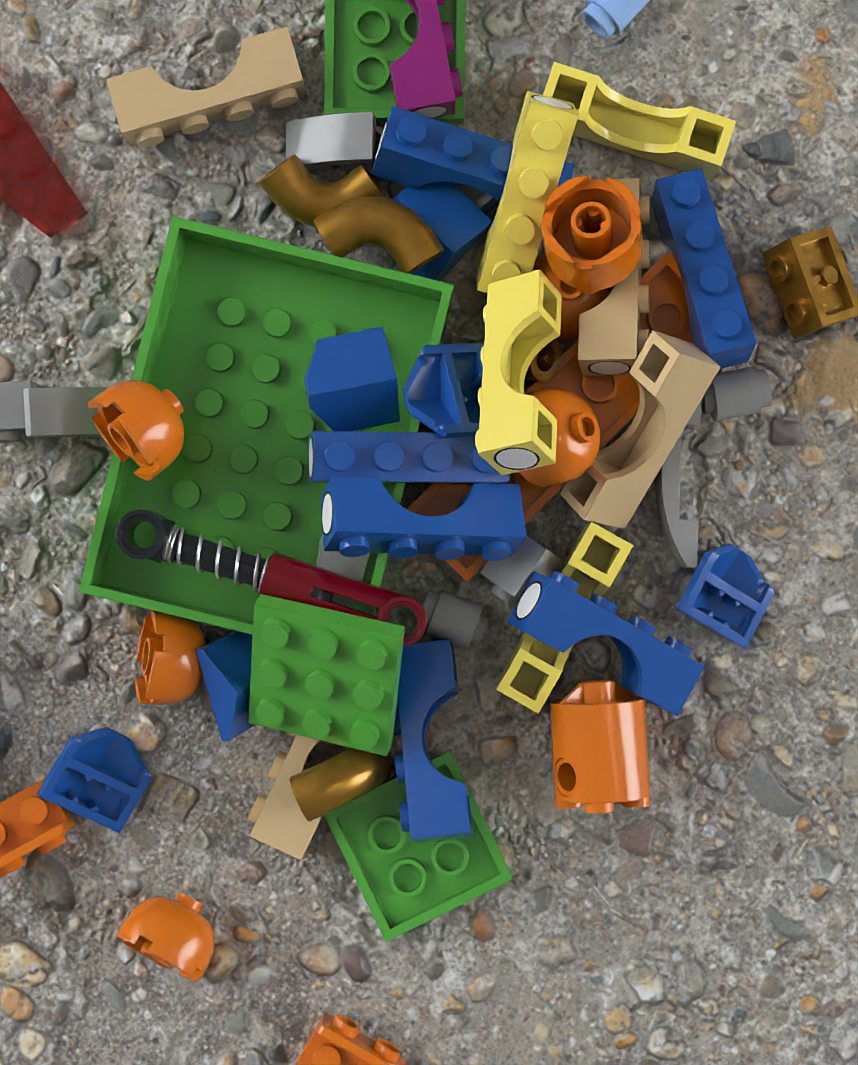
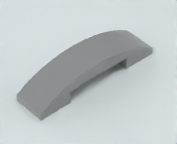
(679, 534)

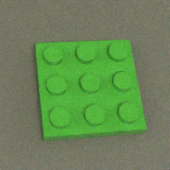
(365, 40)
(325, 674)
(410, 879)

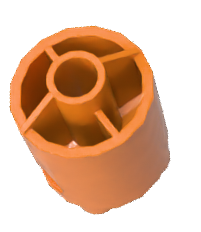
(599, 748)

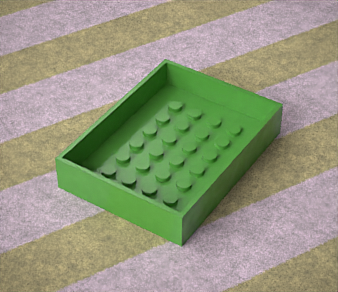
(233, 344)

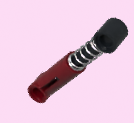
(276, 576)

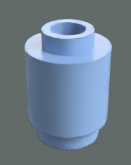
(611, 15)

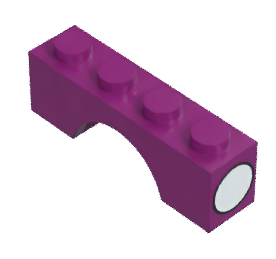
(423, 75)

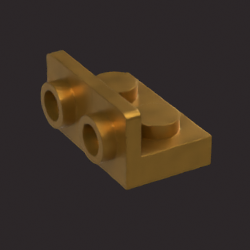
(811, 281)

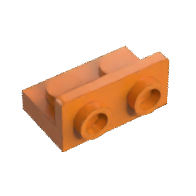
(30, 824)
(340, 1043)

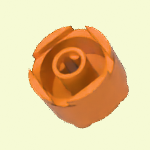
(592, 233)

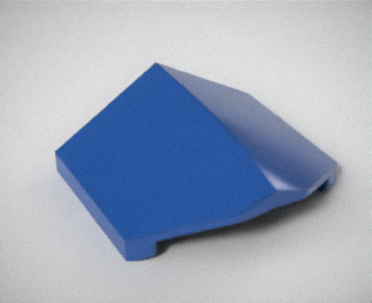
(452, 218)
(353, 381)
(446, 388)
(727, 595)
(227, 679)
(98, 777)

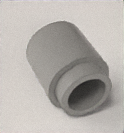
(737, 394)
(454, 619)

